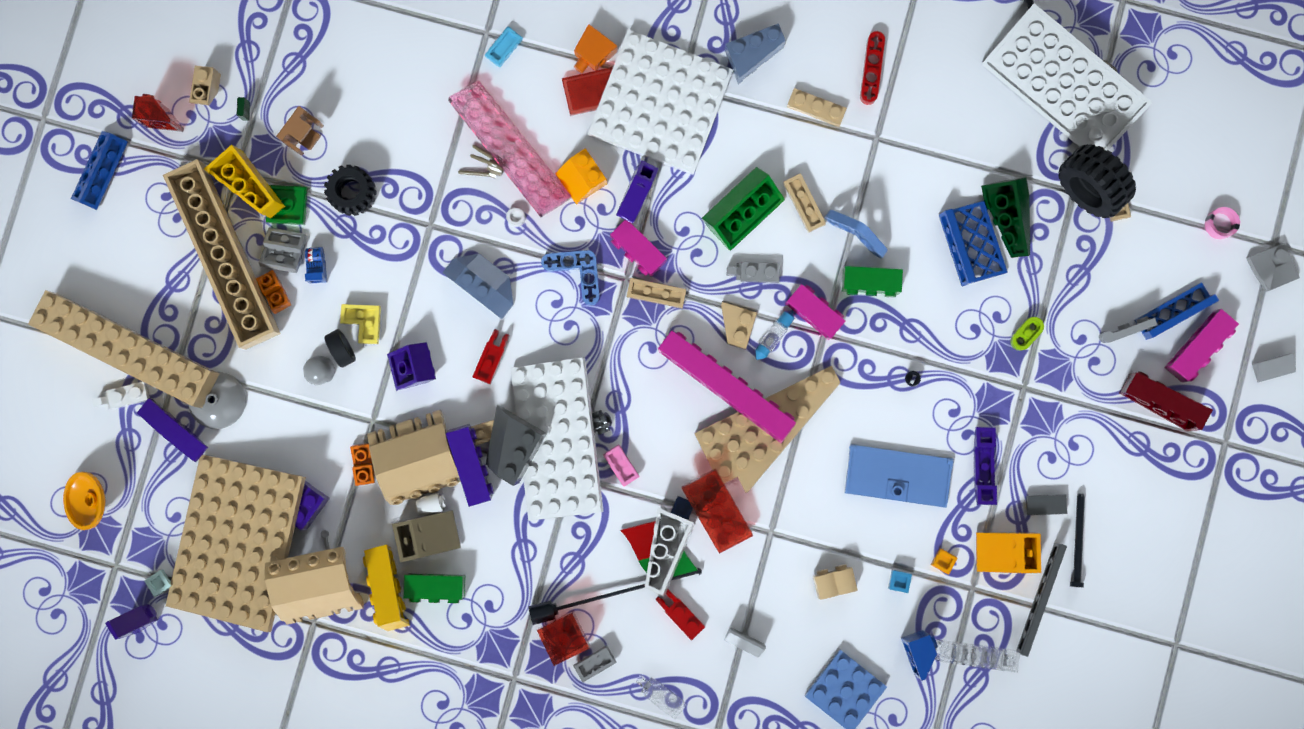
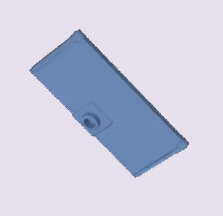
(898, 476)

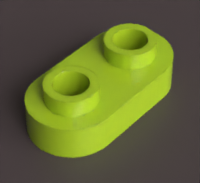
(1026, 334)

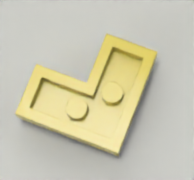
(366, 317)

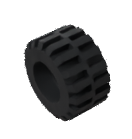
(337, 182)

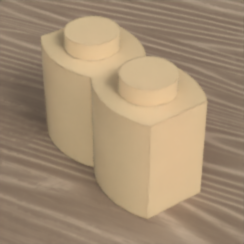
(834, 582)

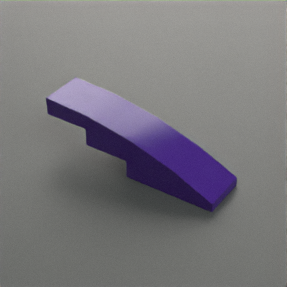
(172, 430)

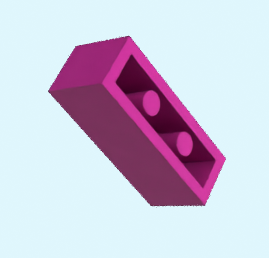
(637, 248)
(816, 311)

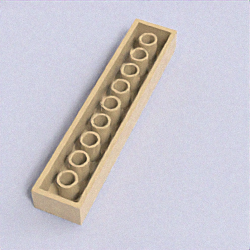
(221, 254)
(123, 349)

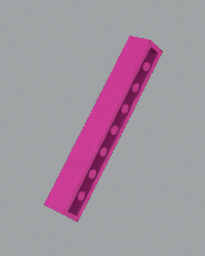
(726, 386)

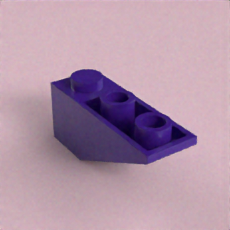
(637, 191)

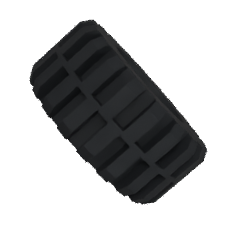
(1097, 181)

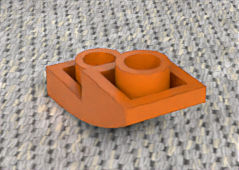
(273, 291)
(363, 467)

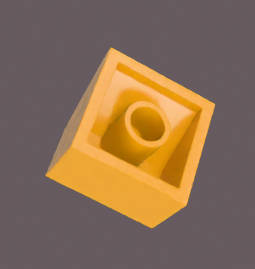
(581, 176)

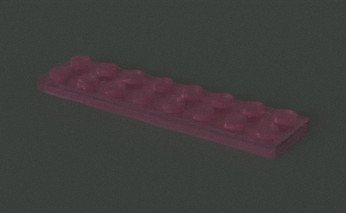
(509, 148)

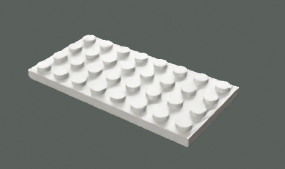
(1065, 81)
(565, 469)

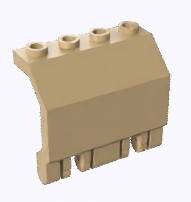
(413, 459)
(310, 586)

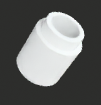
(430, 504)

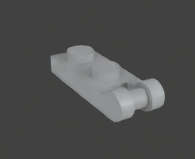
(1126, 330)

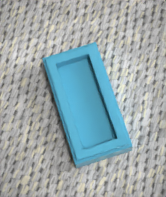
(503, 47)

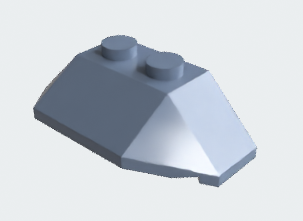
(482, 282)

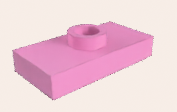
(621, 465)

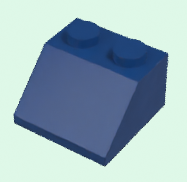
(920, 652)

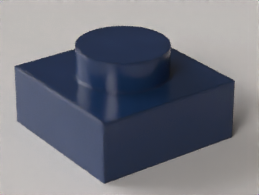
(682, 508)

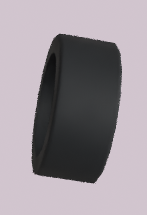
(340, 348)

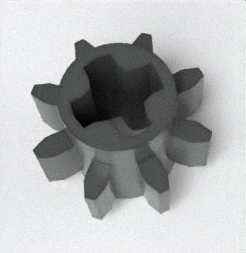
(601, 422)

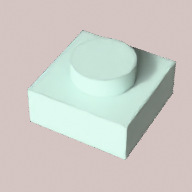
(158, 583)

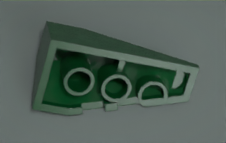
(1011, 213)

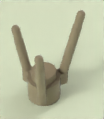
(493, 166)

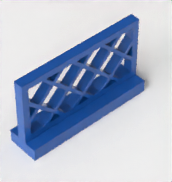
(957, 243)

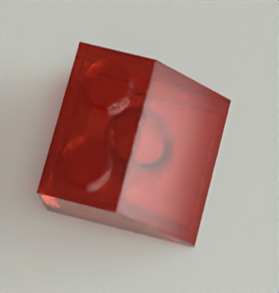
(154, 114)

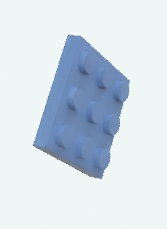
(845, 691)

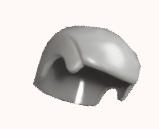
(318, 370)

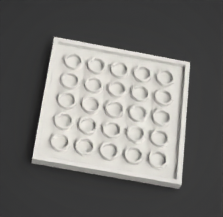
(660, 102)

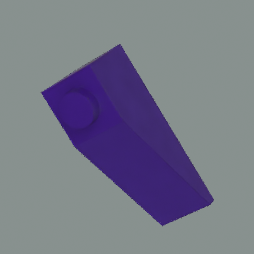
(132, 621)

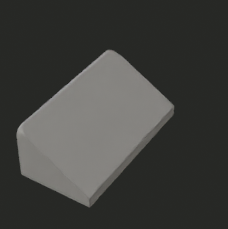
(1274, 367)
(745, 642)

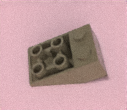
(426, 536)

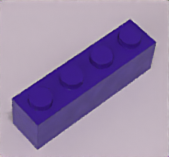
(469, 465)

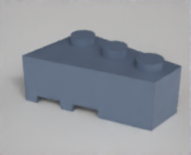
(753, 50)

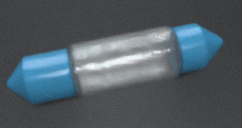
(774, 334)

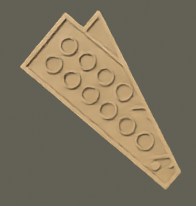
(744, 449)

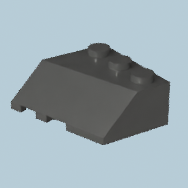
(512, 446)

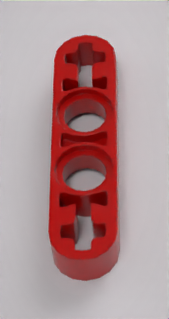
(872, 68)

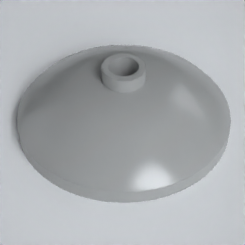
(228, 403)

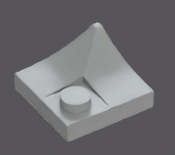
(1273, 267)

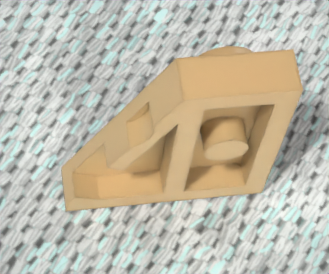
(737, 324)

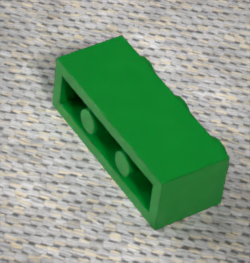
(872, 281)
(434, 587)

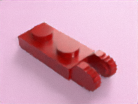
(490, 358)
(682, 616)

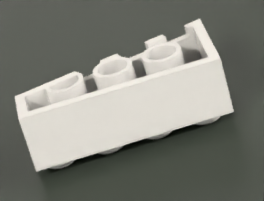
(667, 547)

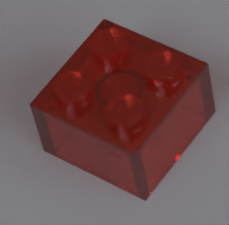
(563, 638)

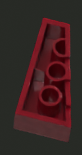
(1165, 402)

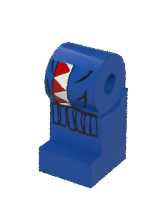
(315, 265)

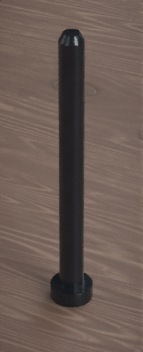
(1078, 542)

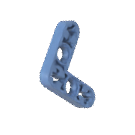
(859, 229)
(584, 269)

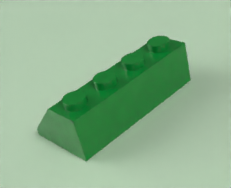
(743, 208)

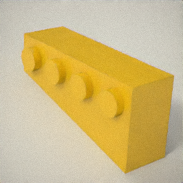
(243, 179)
(384, 588)

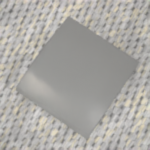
(282, 250)

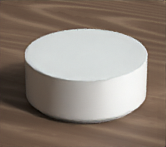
(515, 217)

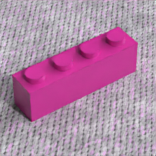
(1202, 345)

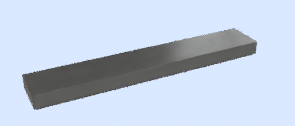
(1041, 599)

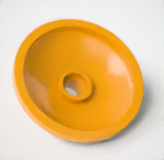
(84, 500)

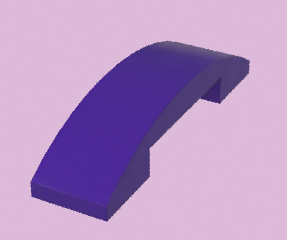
(985, 466)

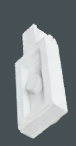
(123, 396)

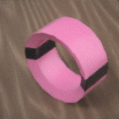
(1231, 214)

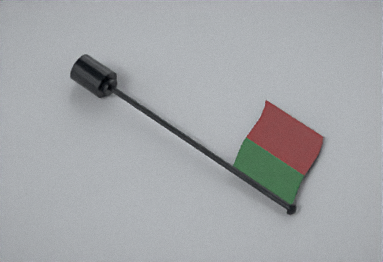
(640, 540)

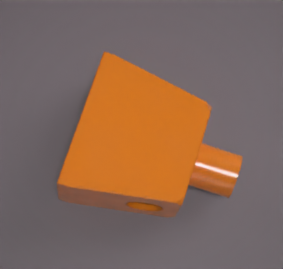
(593, 50)

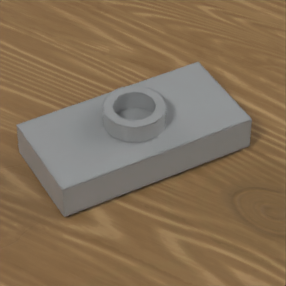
(594, 663)

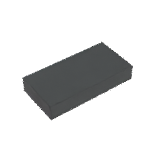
(1046, 504)

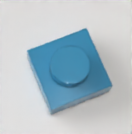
(900, 581)

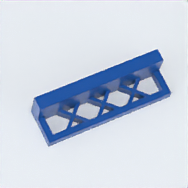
(99, 170)
(1182, 314)

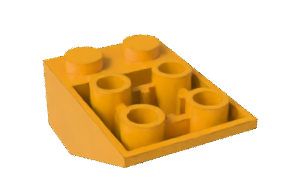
(1008, 552)

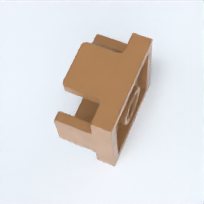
(299, 130)

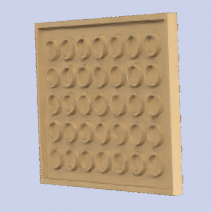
(231, 529)

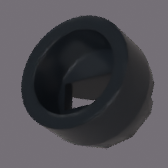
(908, 378)

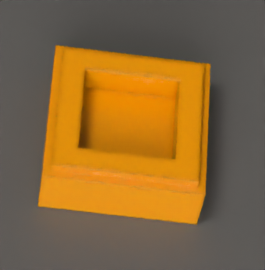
(944, 561)

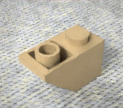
(204, 85)

